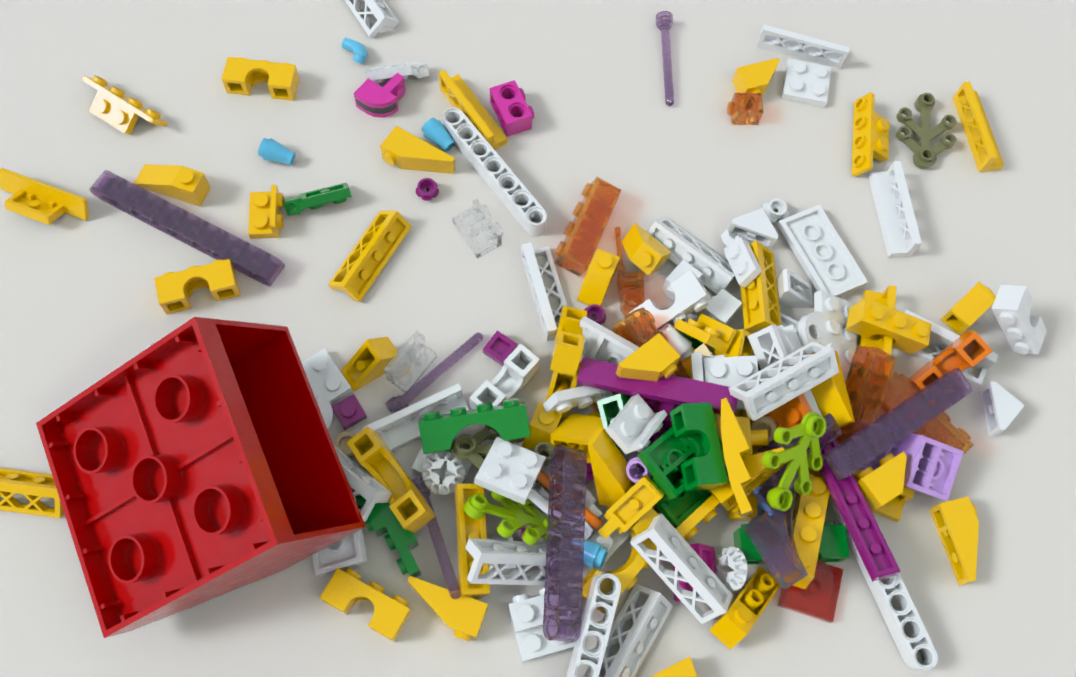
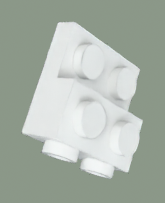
(528, 628)

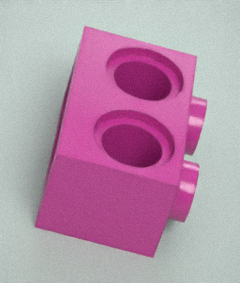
(508, 102)

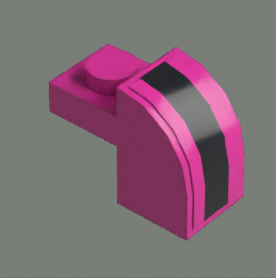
(378, 100)

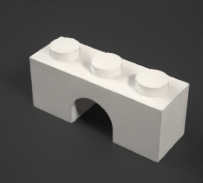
(690, 297)
(721, 306)
(1012, 312)
(515, 373)

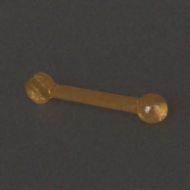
(621, 266)

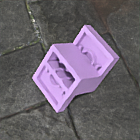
(929, 464)

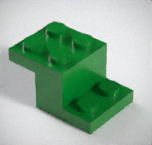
(664, 462)

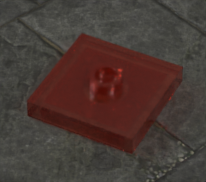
(819, 597)

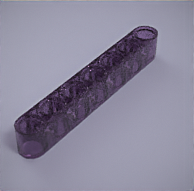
(897, 424)
(565, 545)

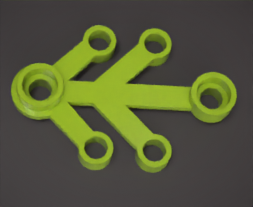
(811, 429)
(478, 505)

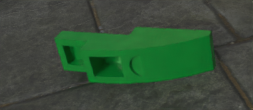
(383, 521)

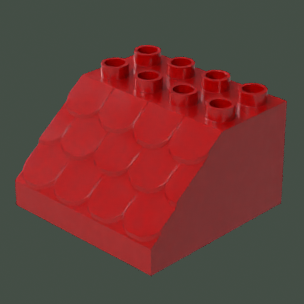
(196, 471)

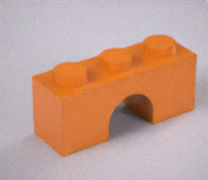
(962, 353)

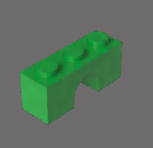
(698, 424)

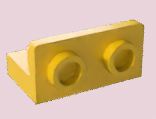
(265, 214)
(708, 331)

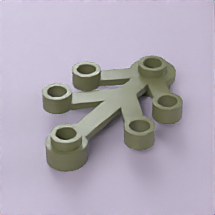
(924, 156)
(475, 448)

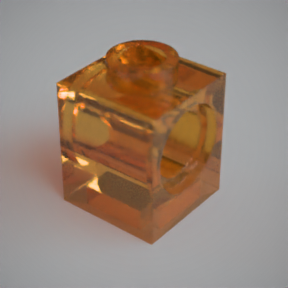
(745, 109)

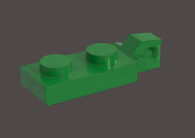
(317, 198)

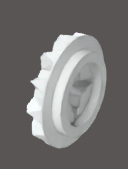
(433, 480)
(733, 558)

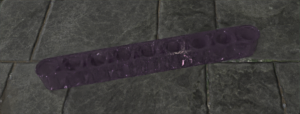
(187, 227)

